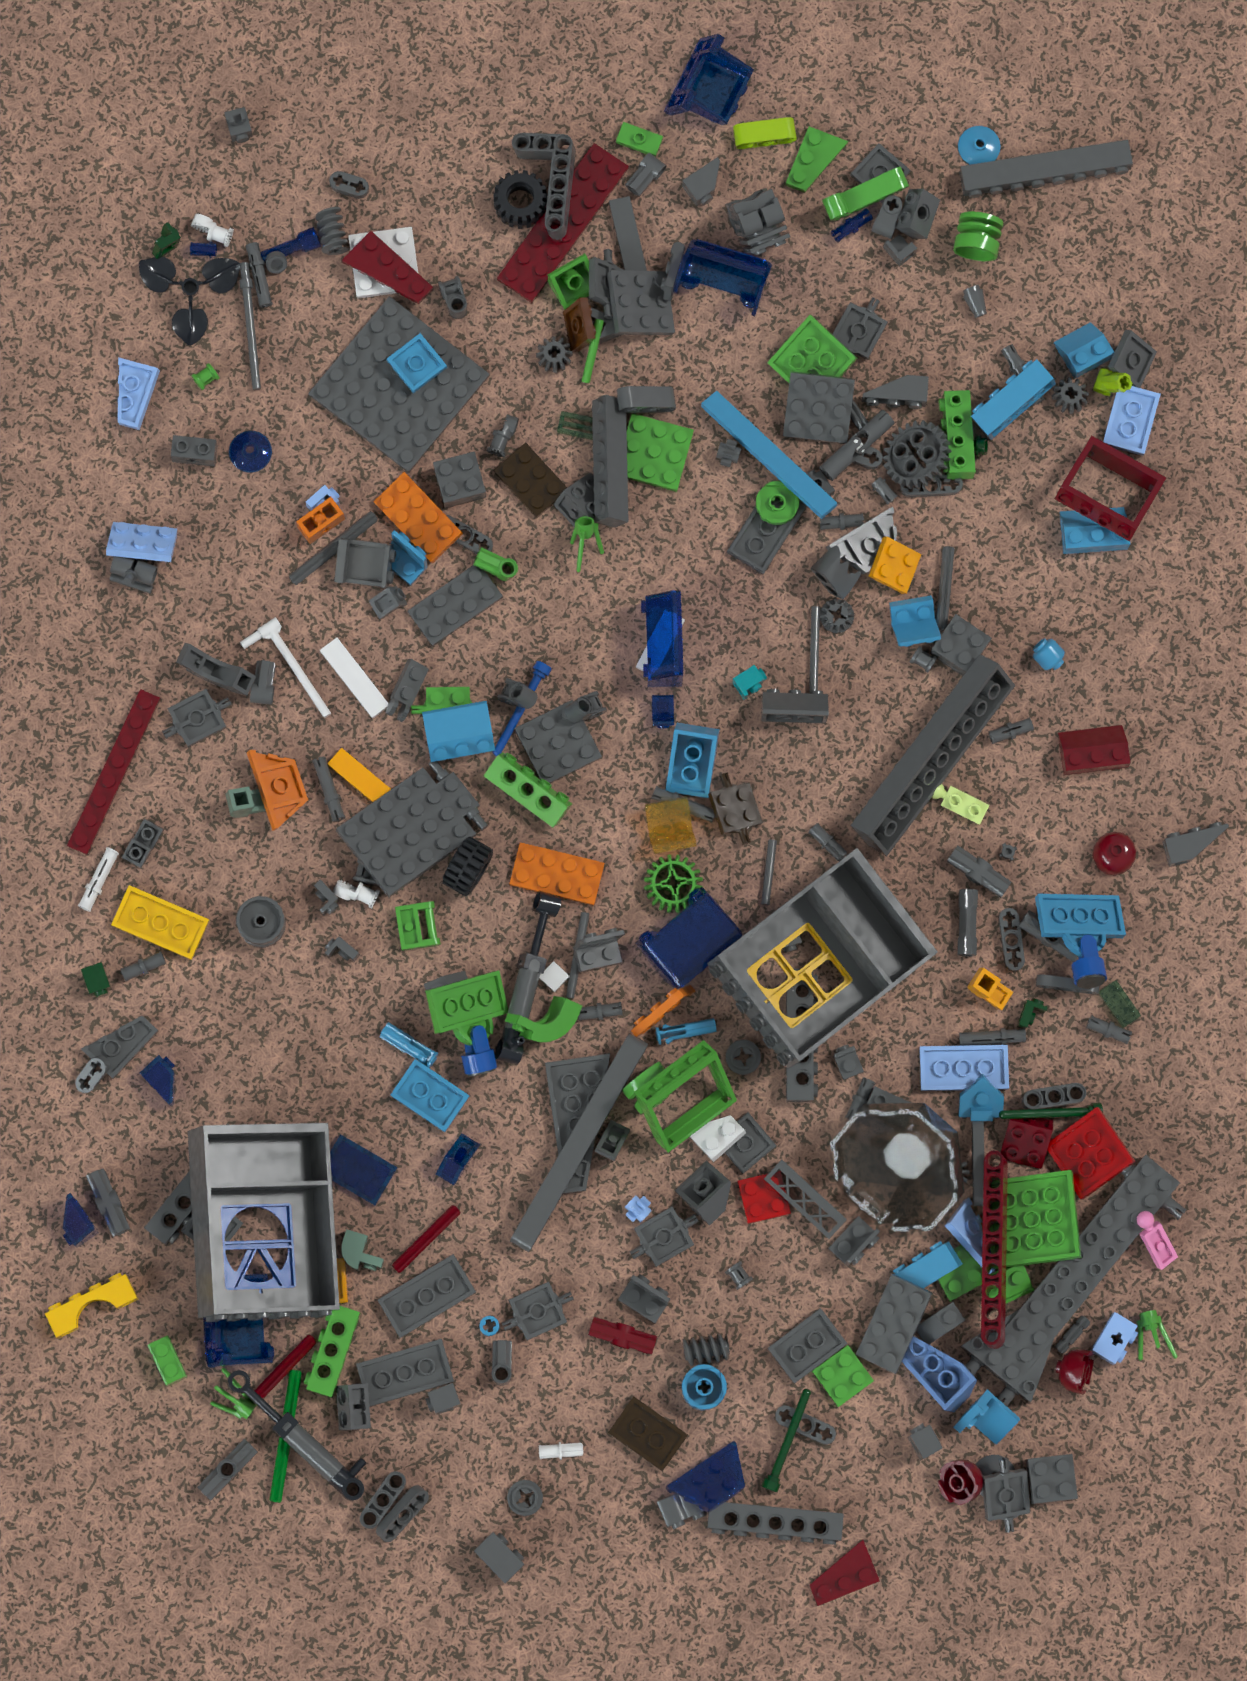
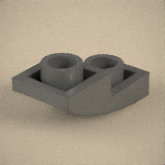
(143, 843)

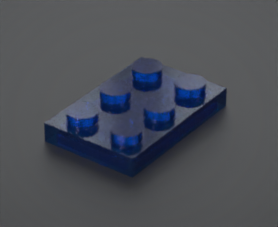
(360, 1170)

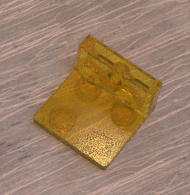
(670, 825)

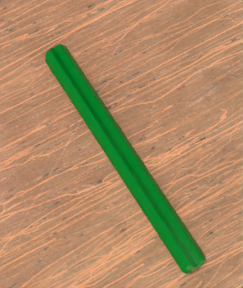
(283, 1448)

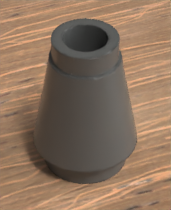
(975, 300)

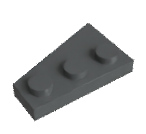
(122, 1044)

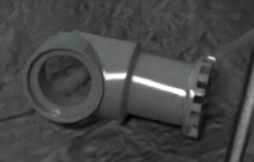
(501, 438)

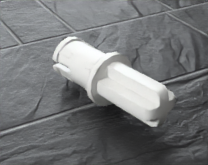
(560, 1450)

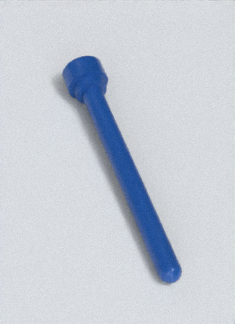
(540, 671)

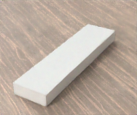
(354, 678)

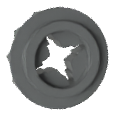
(841, 624)
(748, 1048)
(535, 1500)

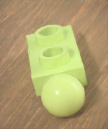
(961, 803)

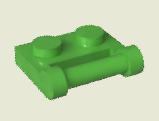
(410, 928)

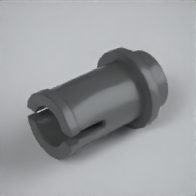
(884, 490)

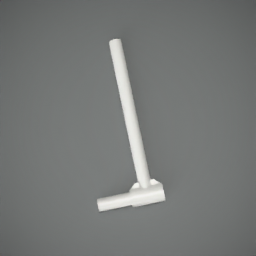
(271, 631)

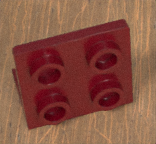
(1027, 1141)

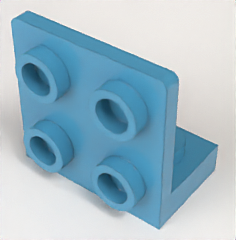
(409, 560)
(914, 621)
(989, 1417)

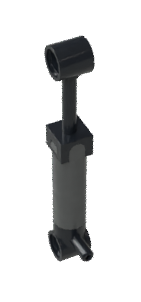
(530, 966)
(304, 1443)

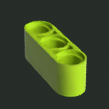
(764, 133)

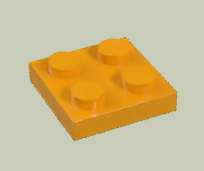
(894, 565)

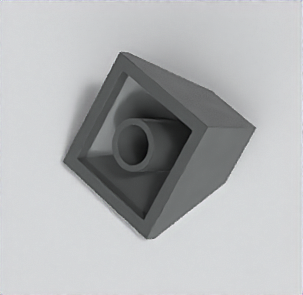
(706, 1192)

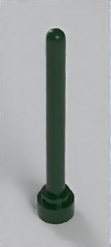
(1046, 1113)
(772, 1480)

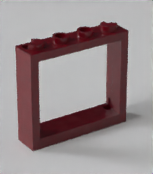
(1122, 465)

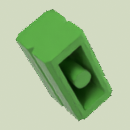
(167, 1361)

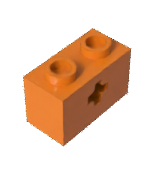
(320, 520)

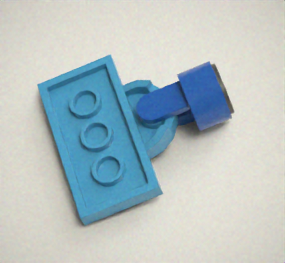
(1084, 926)

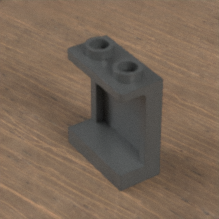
(364, 562)

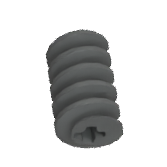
(330, 231)
(706, 1349)

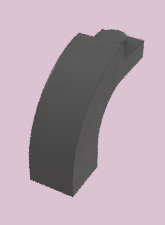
(215, 671)

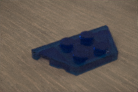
(711, 1480)

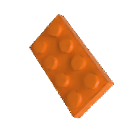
(418, 517)
(557, 873)

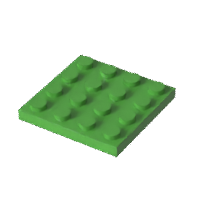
(1040, 1219)

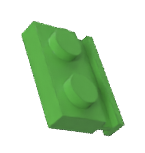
(1017, 1283)

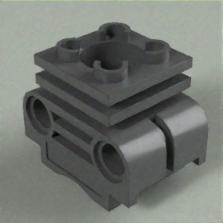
(758, 221)

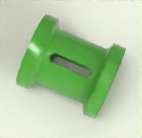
(205, 376)

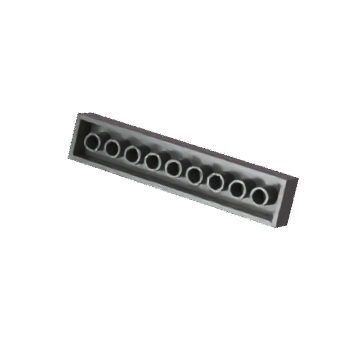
(933, 755)

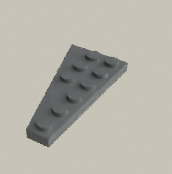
(570, 1090)

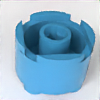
(711, 1377)

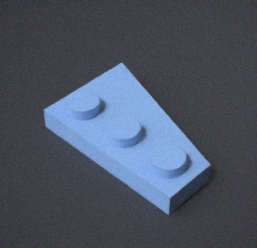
(135, 390)

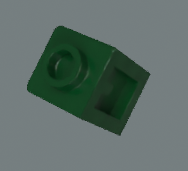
(167, 242)
(1027, 1016)

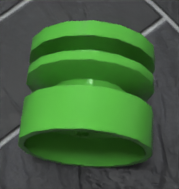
(978, 236)

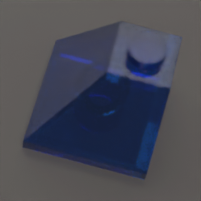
(77, 1223)

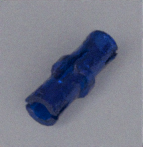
(851, 225)

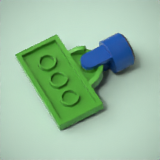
(468, 1011)

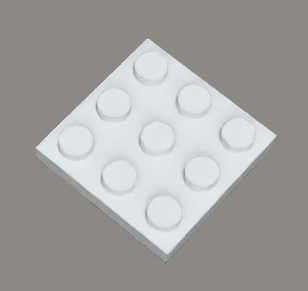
(401, 242)

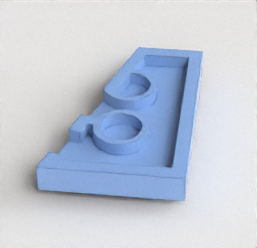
(967, 1230)

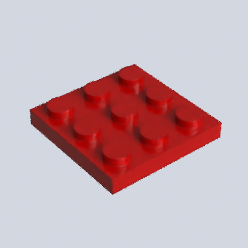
(1091, 1152)

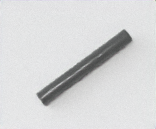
(768, 875)

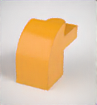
(988, 987)

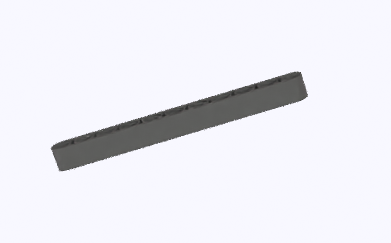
(579, 1142)

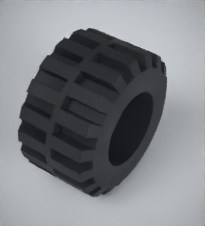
(517, 182)
(467, 866)

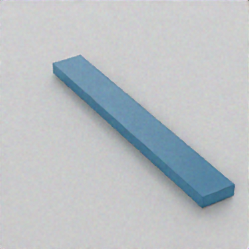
(769, 454)

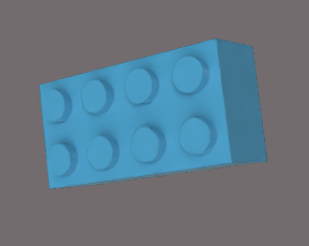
(1013, 399)

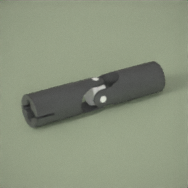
(848, 452)

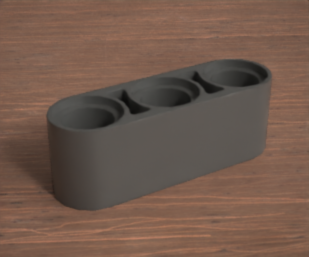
(646, 399)
(1063, 1092)
(379, 1511)

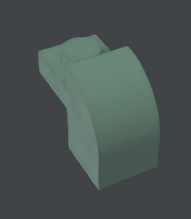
(244, 802)
(353, 1252)

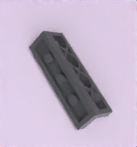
(811, 1192)

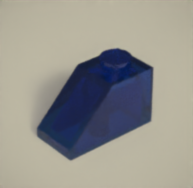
(161, 1078)
(457, 1159)

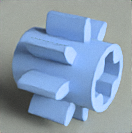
(638, 1209)

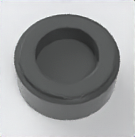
(276, 262)

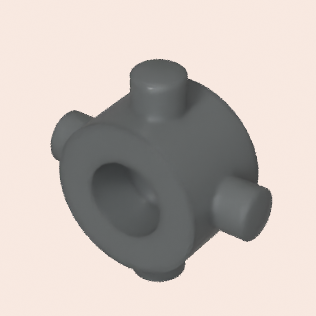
(1008, 851)

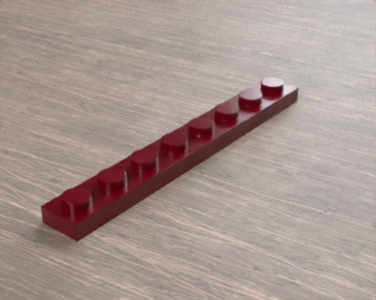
(113, 772)

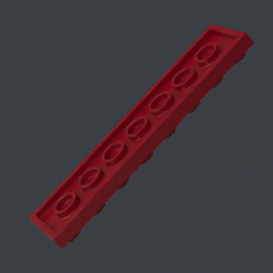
(539, 253)

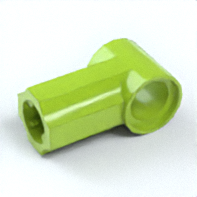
(1110, 382)

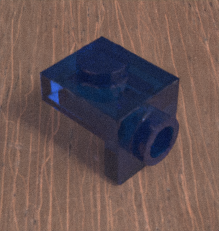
(663, 711)

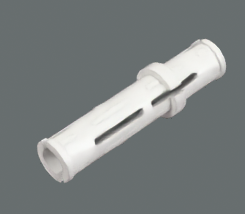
(93, 889)

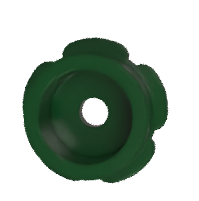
(980, 446)

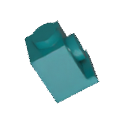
(749, 681)

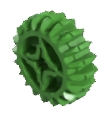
(664, 886)

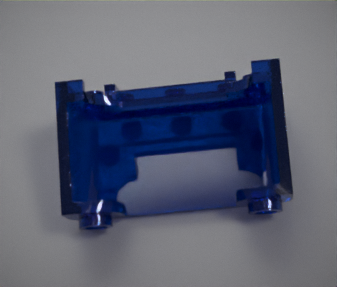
(689, 940)
(237, 1341)

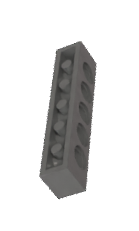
(795, 1091)
(157, 1225)
(832, 1521)

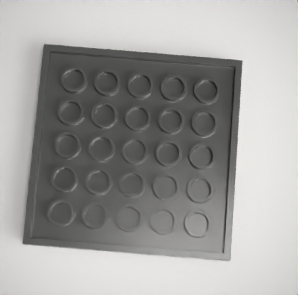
(376, 401)

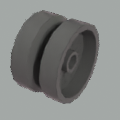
(267, 933)

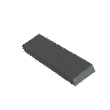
(627, 234)

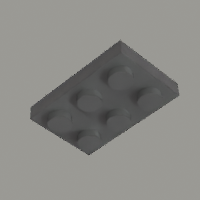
(807, 1346)

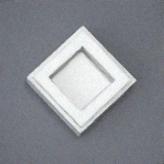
(554, 976)

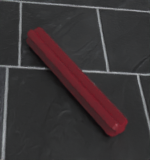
(426, 1238)
(285, 1366)

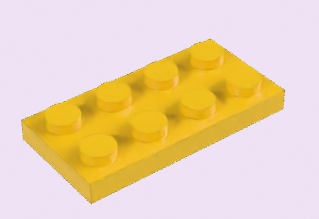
(160, 922)

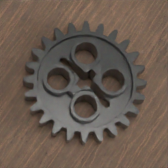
(900, 466)

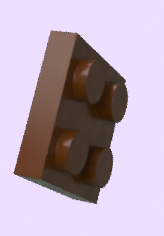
(579, 324)

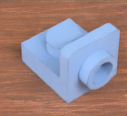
(320, 496)

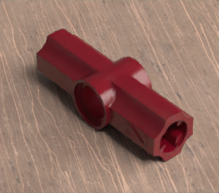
(622, 1335)

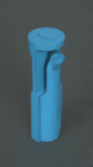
(685, 1030)
(408, 1045)

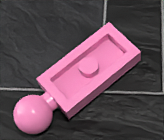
(1156, 1240)

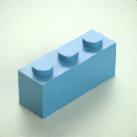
(930, 1267)

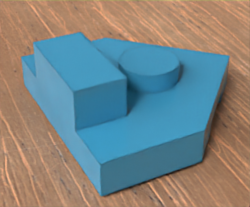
(981, 1101)

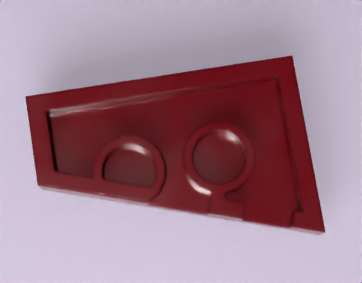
(846, 1576)

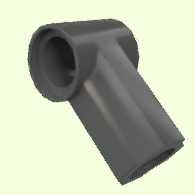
(648, 170)
(263, 690)
(502, 1360)

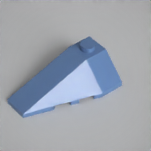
(940, 1374)

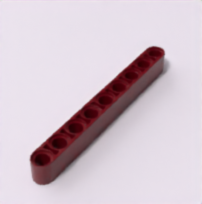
(998, 1259)

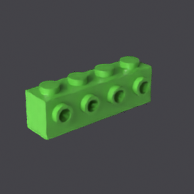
(959, 432)

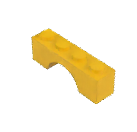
(65, 1317)

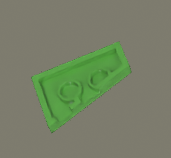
(813, 157)

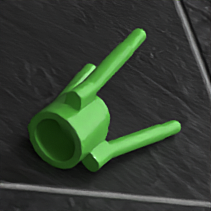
(585, 528)
(1151, 1322)
(243, 1406)

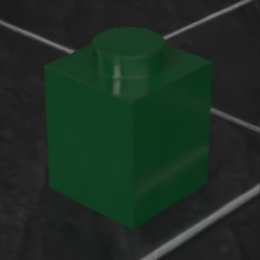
(96, 980)

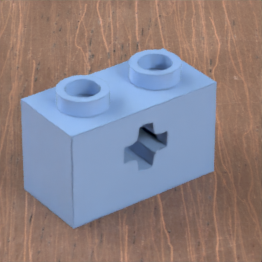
(1103, 1346)

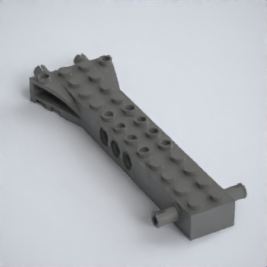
(1069, 1283)

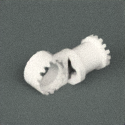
(214, 232)
(361, 893)

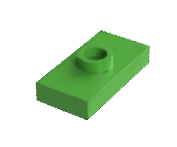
(639, 139)

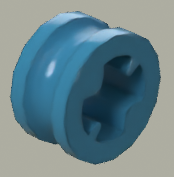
(483, 1323)

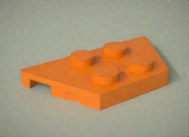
(278, 786)

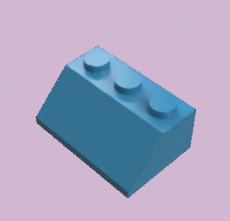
(1085, 535)
(458, 731)

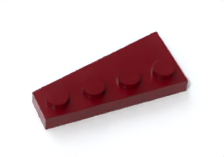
(381, 263)

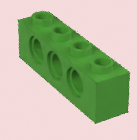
(498, 775)
(327, 1385)

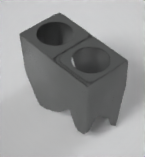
(835, 575)

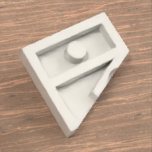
(718, 1136)

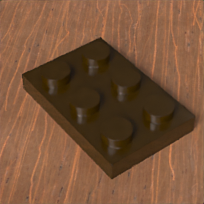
(530, 480)
(647, 1433)

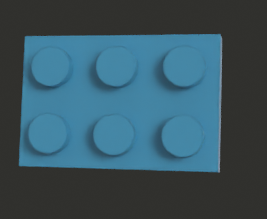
(430, 1095)

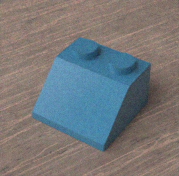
(1084, 350)

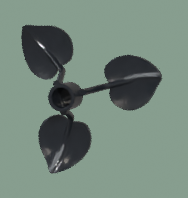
(189, 324)

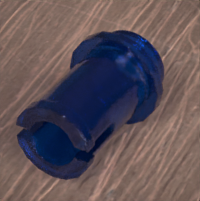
(203, 249)

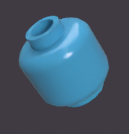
(1048, 654)

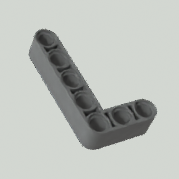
(557, 176)

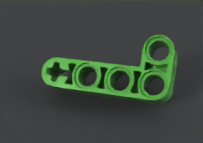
(865, 194)

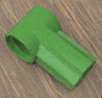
(493, 564)

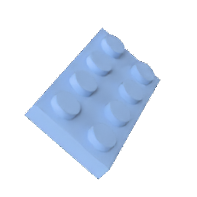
(959, 1066)

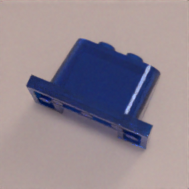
(710, 82)

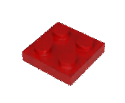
(761, 1199)

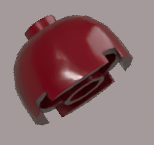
(1114, 853)
(1075, 1370)
(960, 1481)

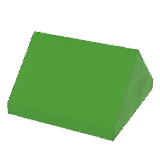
(571, 281)

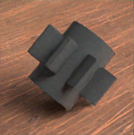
(728, 453)

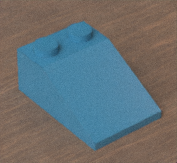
(692, 760)

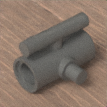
(133, 573)

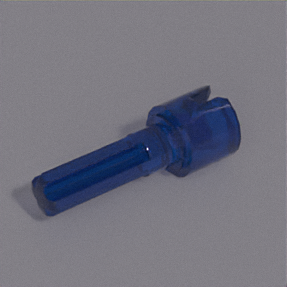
(305, 241)

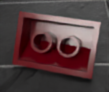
(1093, 750)

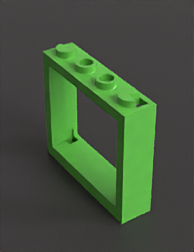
(671, 1079)

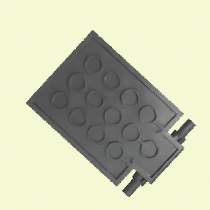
(412, 827)

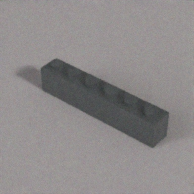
(609, 462)

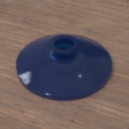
(252, 461)

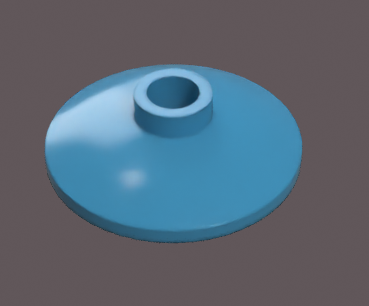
(971, 152)

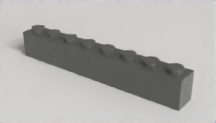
(1046, 168)

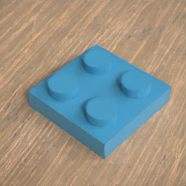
(416, 363)

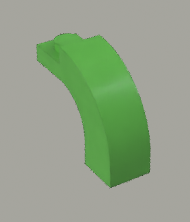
(555, 1024)

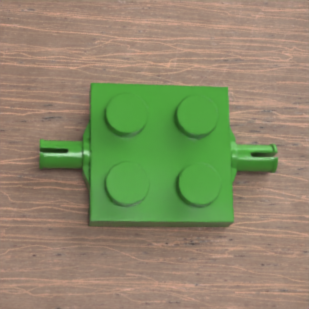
(443, 698)

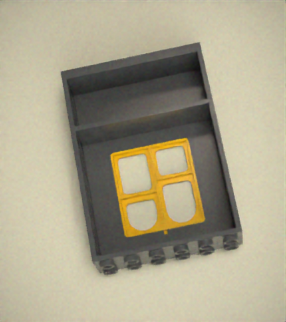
(858, 930)

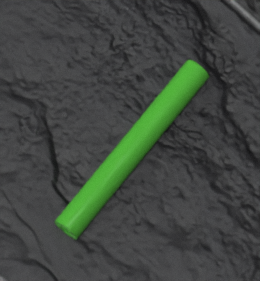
(592, 352)

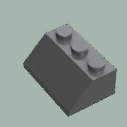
(794, 706)

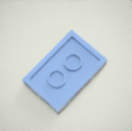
(1131, 420)
(141, 541)

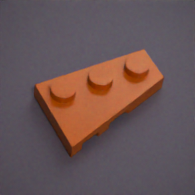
(659, 1009)

